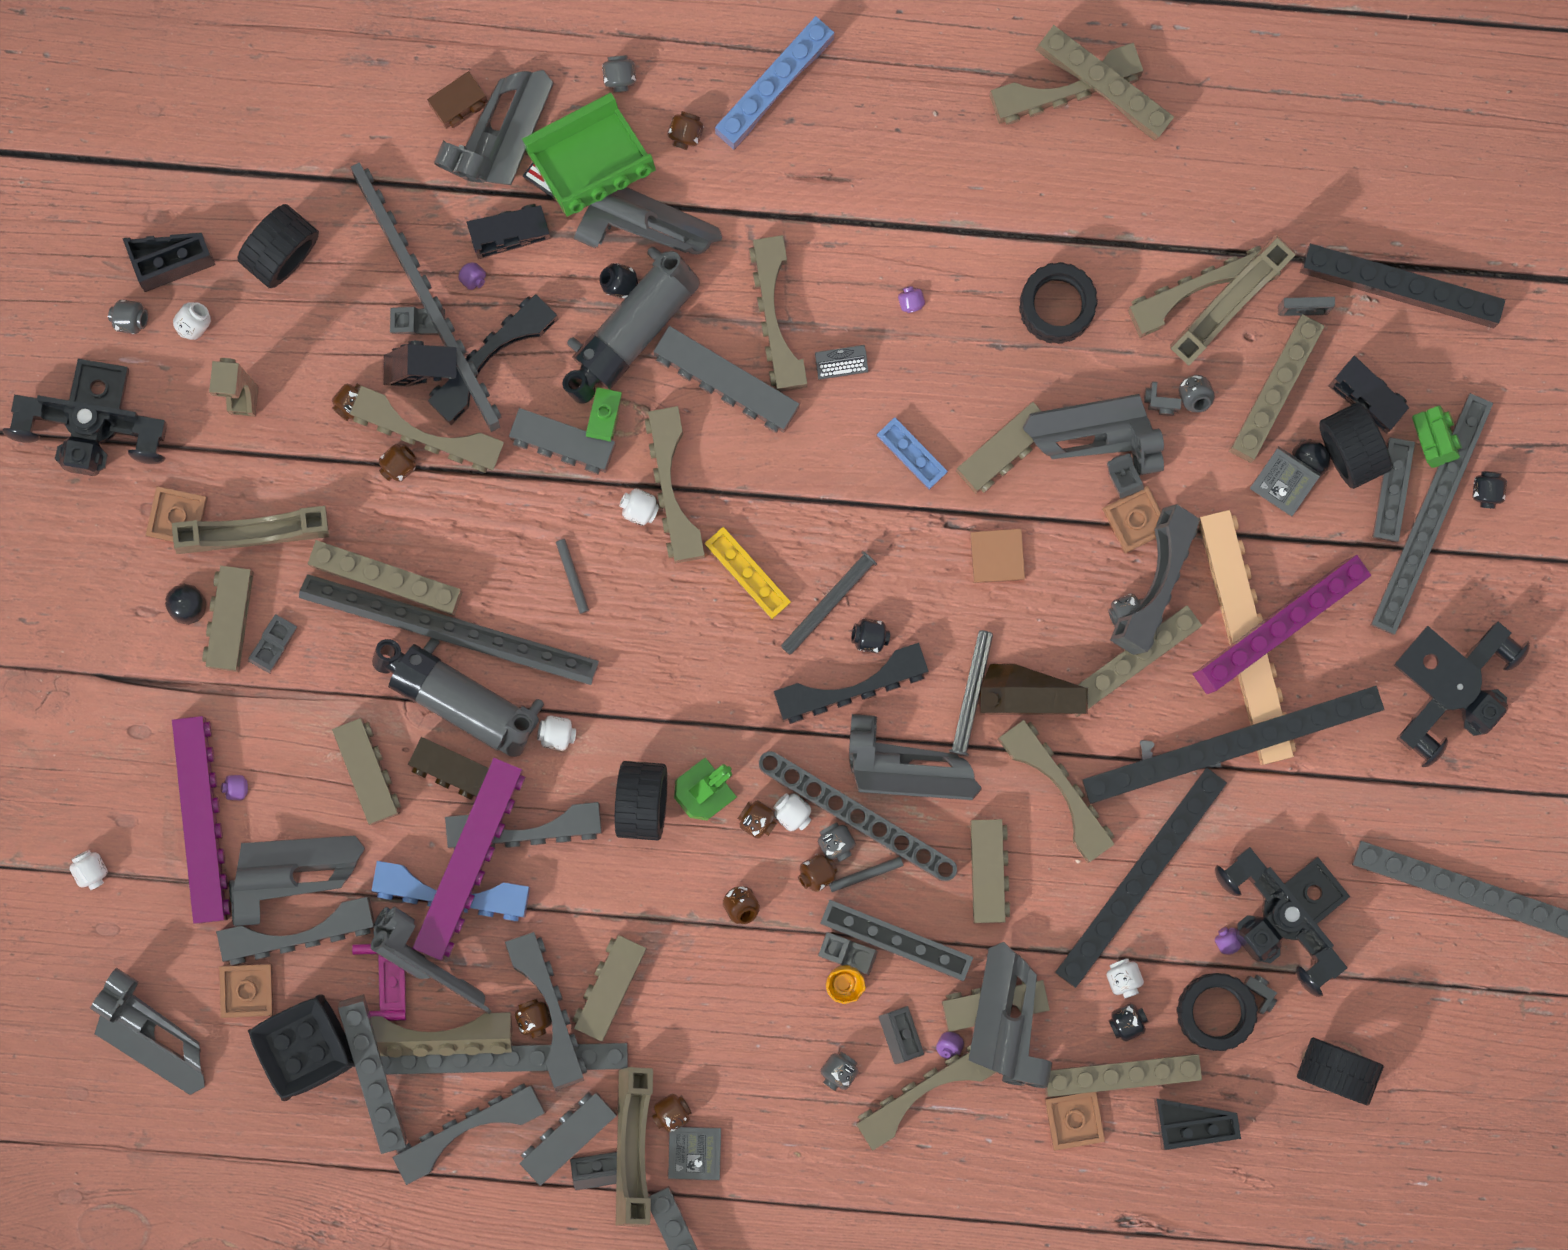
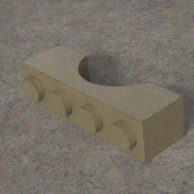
(962, 1011)

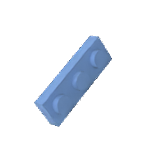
(912, 453)

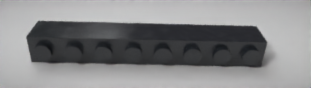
(1402, 286)

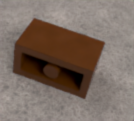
(458, 100)

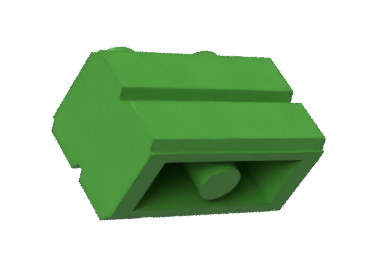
(1436, 436)

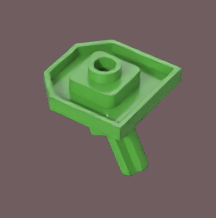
(704, 790)

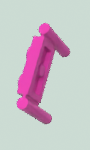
(391, 986)

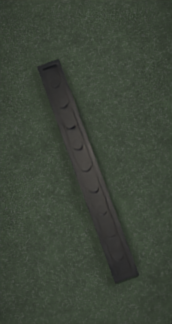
(1140, 877)

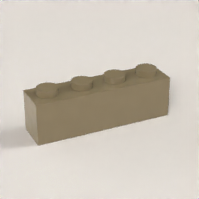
(998, 453)
(229, 618)
(366, 772)
(988, 871)
(610, 988)

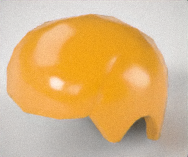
(845, 984)

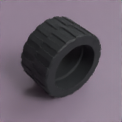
(278, 246)
(1072, 276)
(1355, 445)
(640, 800)
(1241, 992)
(1340, 1071)

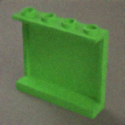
(588, 155)

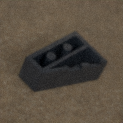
(508, 230)
(167, 258)
(417, 362)
(1360, 385)
(1193, 1125)

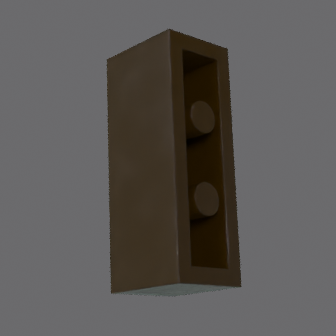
(448, 768)

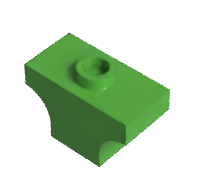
(604, 414)

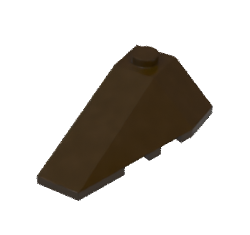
(1022, 691)

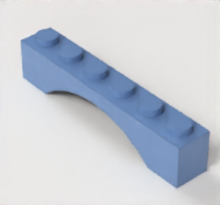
(773, 82)
(397, 880)

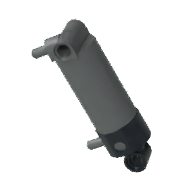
(631, 326)
(456, 697)

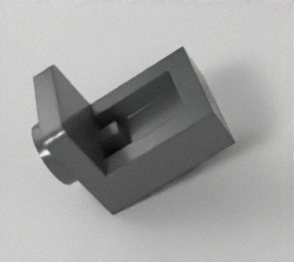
(1164, 405)
(1124, 475)
(1259, 986)

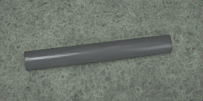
(572, 576)
(866, 874)

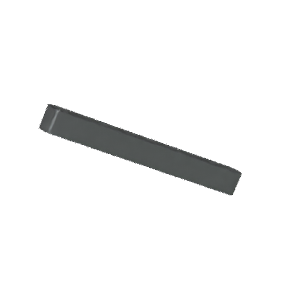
(850, 805)

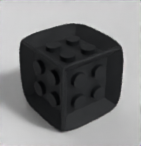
(302, 1047)

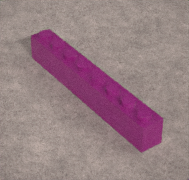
(1281, 624)
(200, 820)
(468, 859)

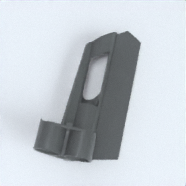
(496, 154)
(637, 213)
(1117, 426)
(887, 769)
(268, 869)
(391, 934)
(130, 1027)
(998, 1039)

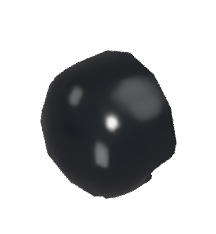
(1313, 454)
(185, 604)

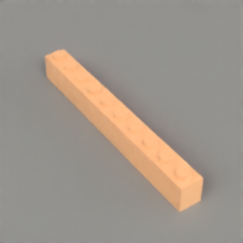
(1240, 616)

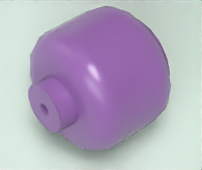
(472, 276)
(911, 299)
(235, 787)
(1227, 941)
(949, 1045)

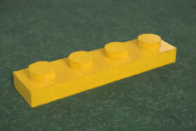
(747, 573)

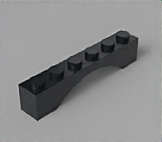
(529, 322)
(799, 699)

